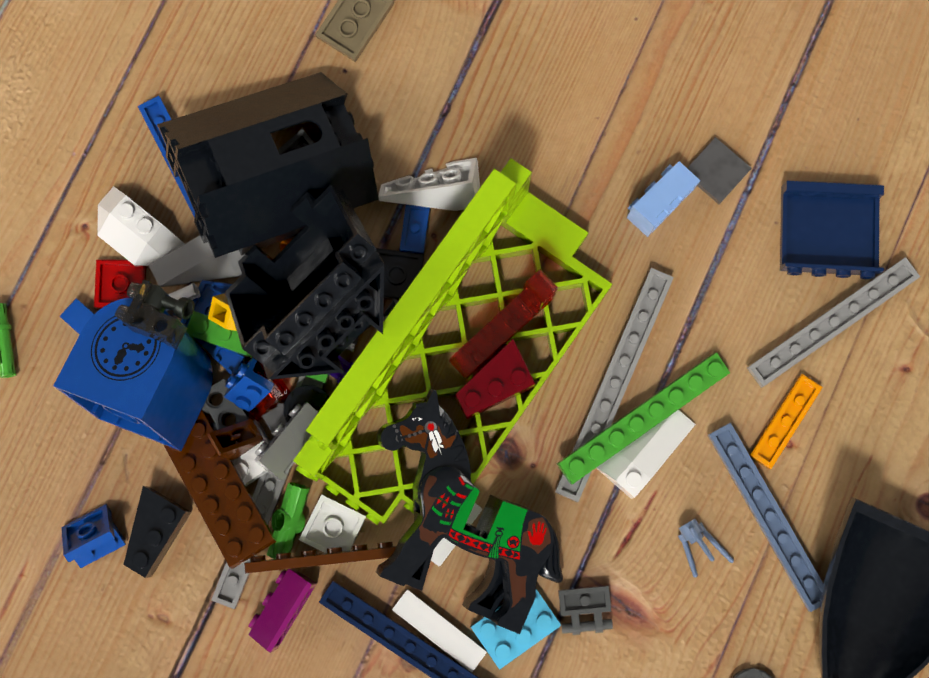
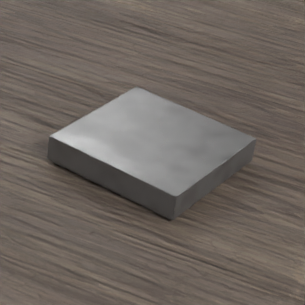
(718, 170)

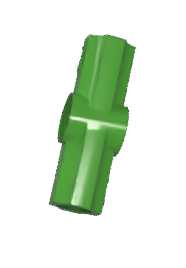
(288, 519)

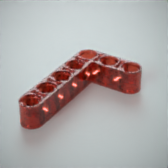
(535, 296)

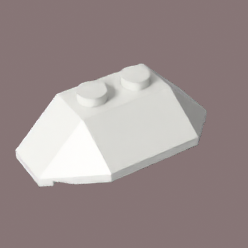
(133, 230)

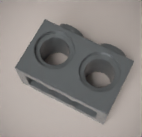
(226, 408)

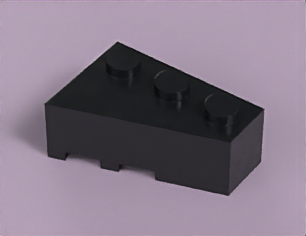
(153, 531)

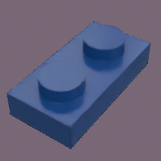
(414, 229)

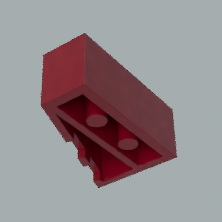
(496, 382)

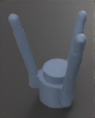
(694, 532)

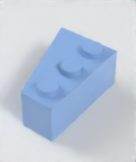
(662, 198)

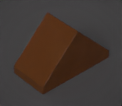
(235, 439)

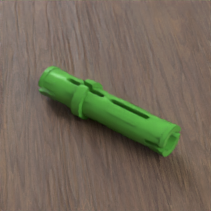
(7, 366)

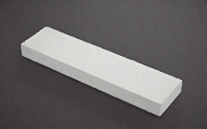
(439, 630)

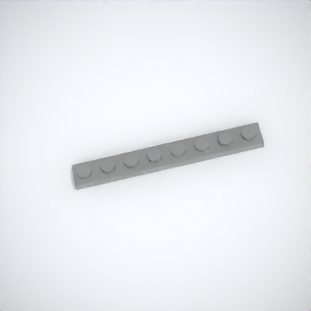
(833, 322)

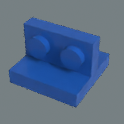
(91, 537)

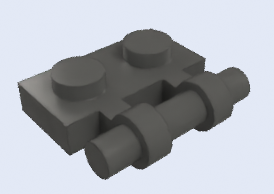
(585, 601)

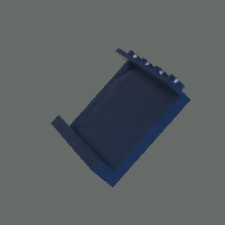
(830, 229)

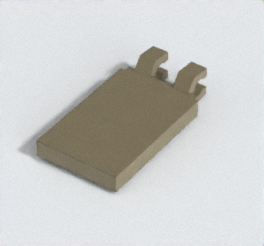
(353, 25)

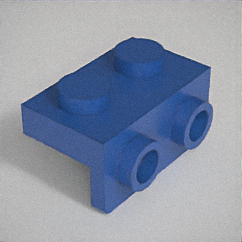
(247, 387)

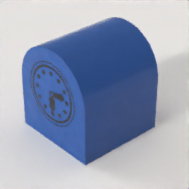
(137, 378)

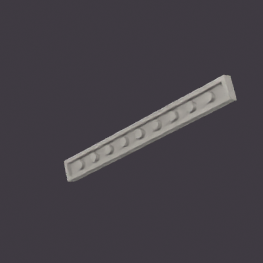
(620, 369)
(266, 499)

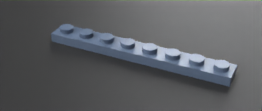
(768, 516)

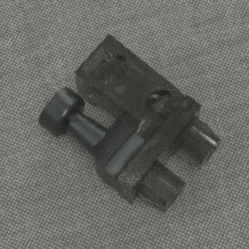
(147, 316)

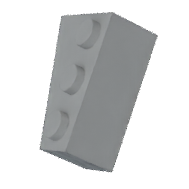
(288, 441)

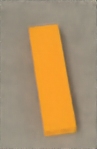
(785, 421)

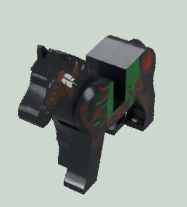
(510, 535)

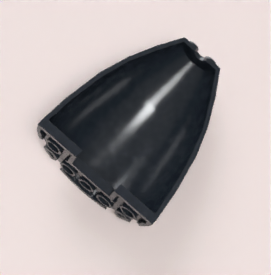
(875, 597)

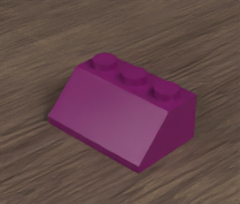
(281, 609)

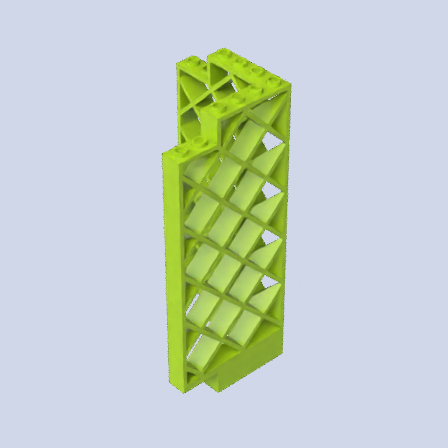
(499, 202)

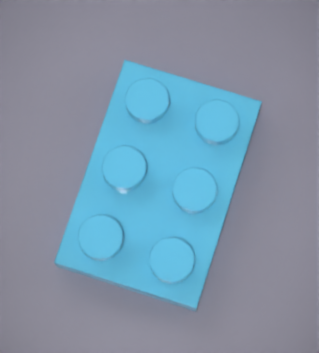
(507, 645)

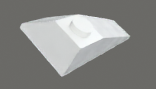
(442, 189)
(642, 458)

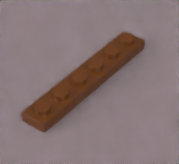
(311, 558)

